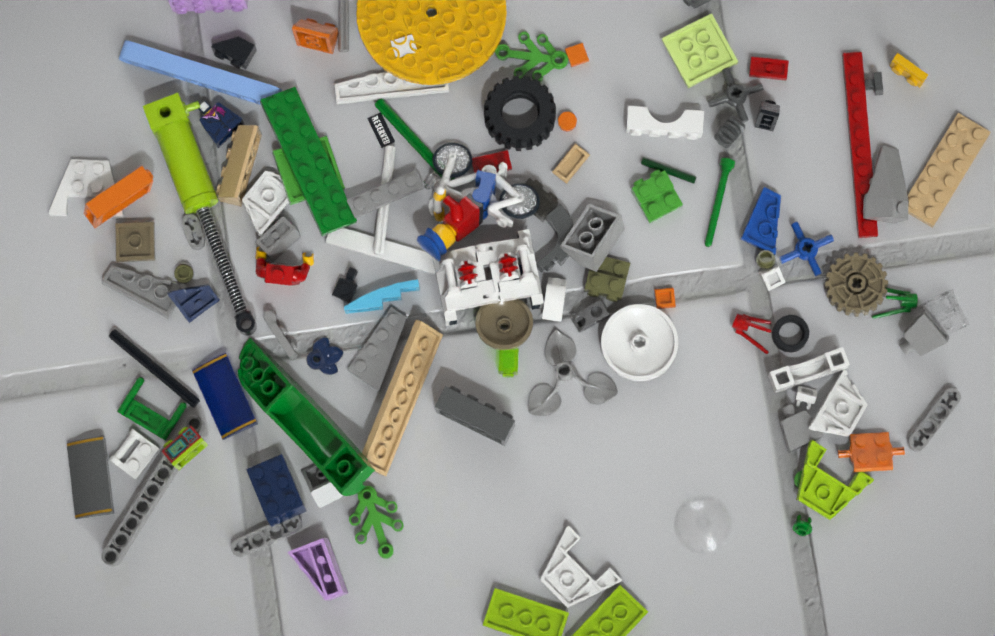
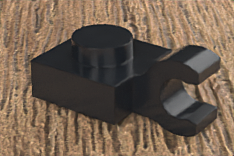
(346, 288)

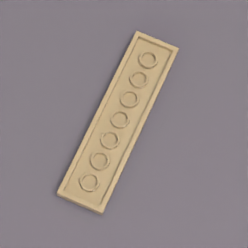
(401, 396)

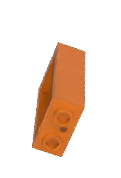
(118, 196)

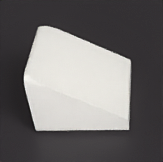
(771, 277)

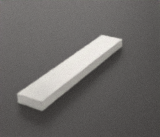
(393, 252)

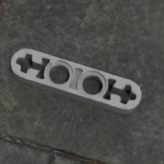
(932, 418)
(267, 538)

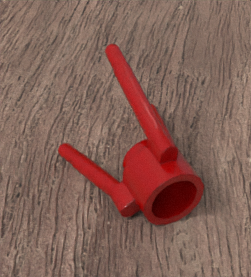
(743, 322)

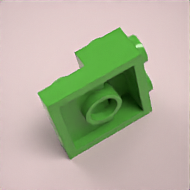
(656, 196)

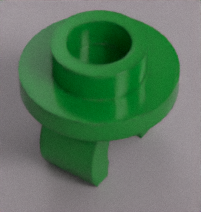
(802, 528)

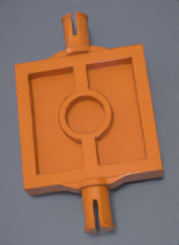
(871, 452)

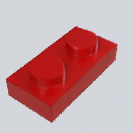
(768, 68)
(492, 159)

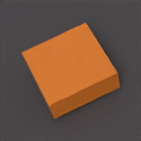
(576, 55)
(665, 298)

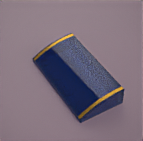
(224, 396)

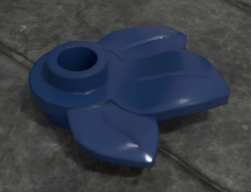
(327, 355)

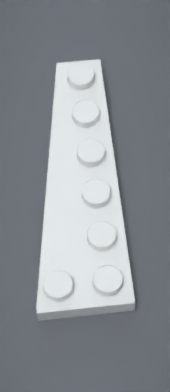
(382, 86)

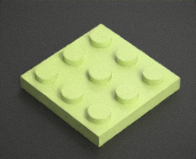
(699, 50)

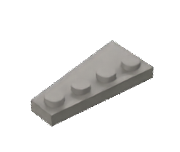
(375, 357)

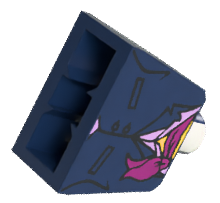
(219, 122)

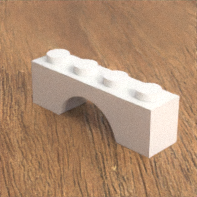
(641, 122)
(808, 371)

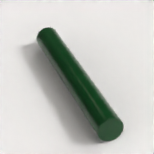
(670, 171)

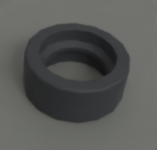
(790, 319)

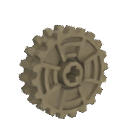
(856, 299)

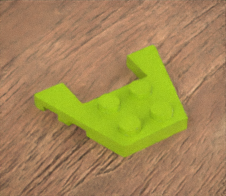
(822, 491)

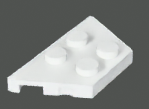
(265, 201)
(840, 408)

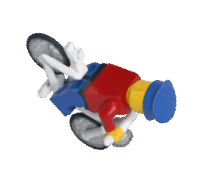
(476, 202)

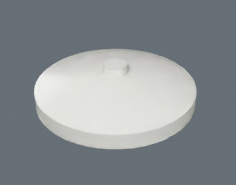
(639, 342)

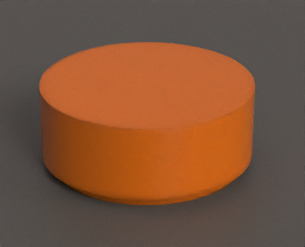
(567, 121)

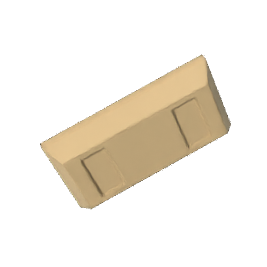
(571, 163)

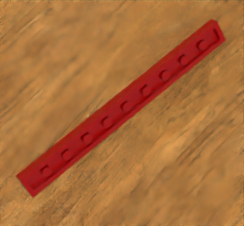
(859, 138)

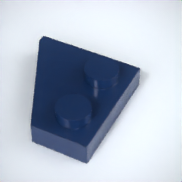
(193, 300)

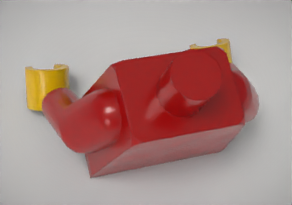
(280, 272)

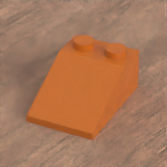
(315, 35)

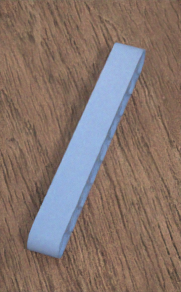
(196, 72)

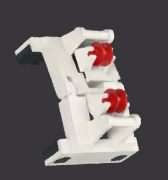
(503, 267)

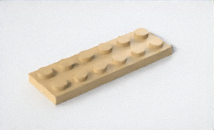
(946, 169)

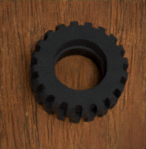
(524, 89)

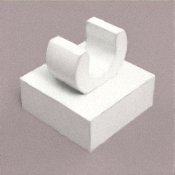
(807, 395)

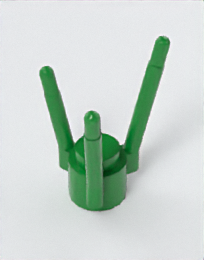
(907, 300)

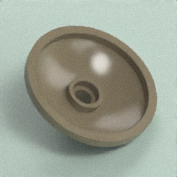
(511, 313)

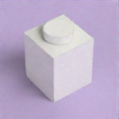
(405, 48)

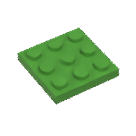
(290, 185)

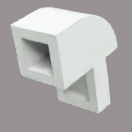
(554, 299)

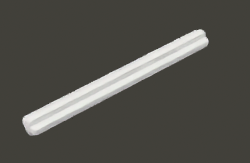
(382, 216)

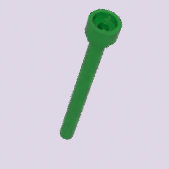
(726, 167)

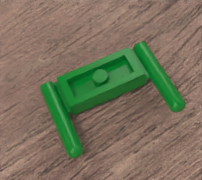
(145, 416)

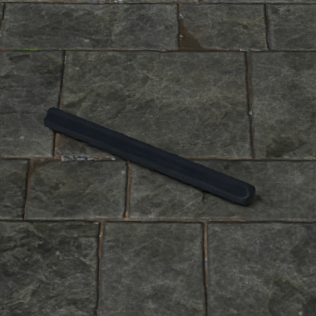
(154, 368)

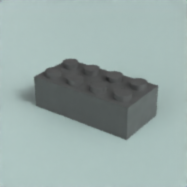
(474, 415)

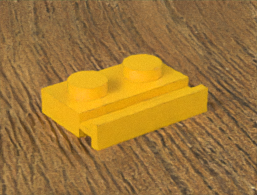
(912, 73)

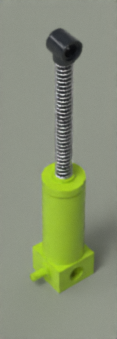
(194, 185)

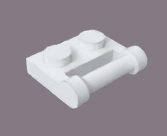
(140, 457)

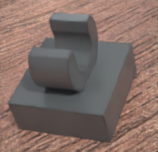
(875, 83)

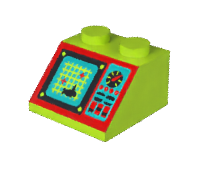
(184, 447)

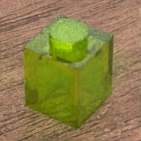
(508, 362)

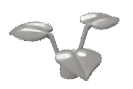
(558, 351)

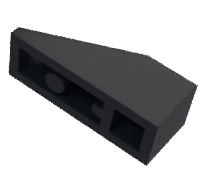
(767, 115)

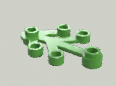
(534, 56)
(374, 518)

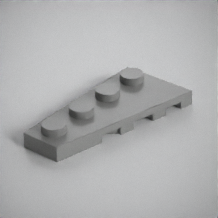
(143, 289)

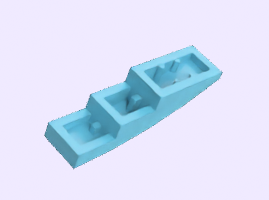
(374, 300)

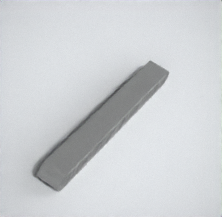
(144, 496)

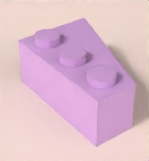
(321, 567)

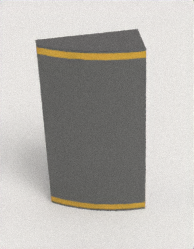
(90, 477)

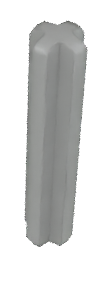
(343, 44)

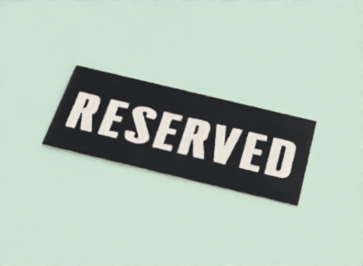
(381, 130)

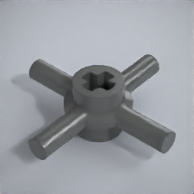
(736, 102)

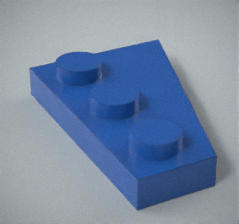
(763, 222)

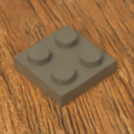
(135, 241)

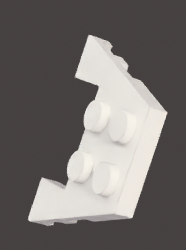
(82, 179)
(568, 579)

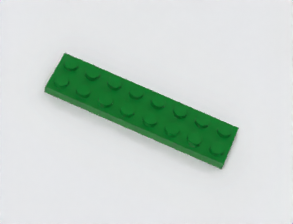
(308, 161)

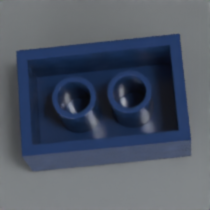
(276, 490)

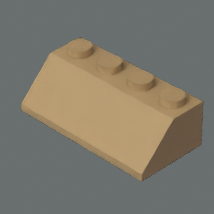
(239, 164)

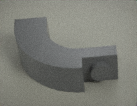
(562, 224)

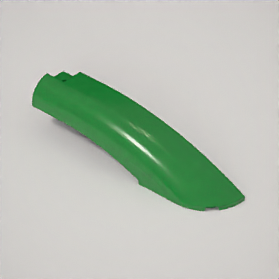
(303, 420)

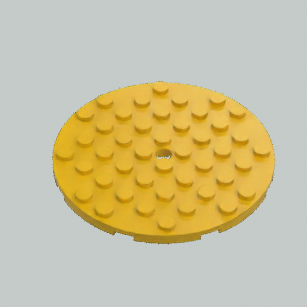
(447, 44)

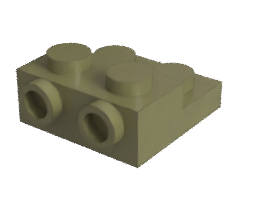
(608, 280)

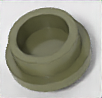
(765, 259)
(183, 273)

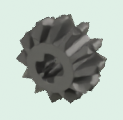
(729, 132)

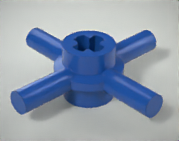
(808, 242)

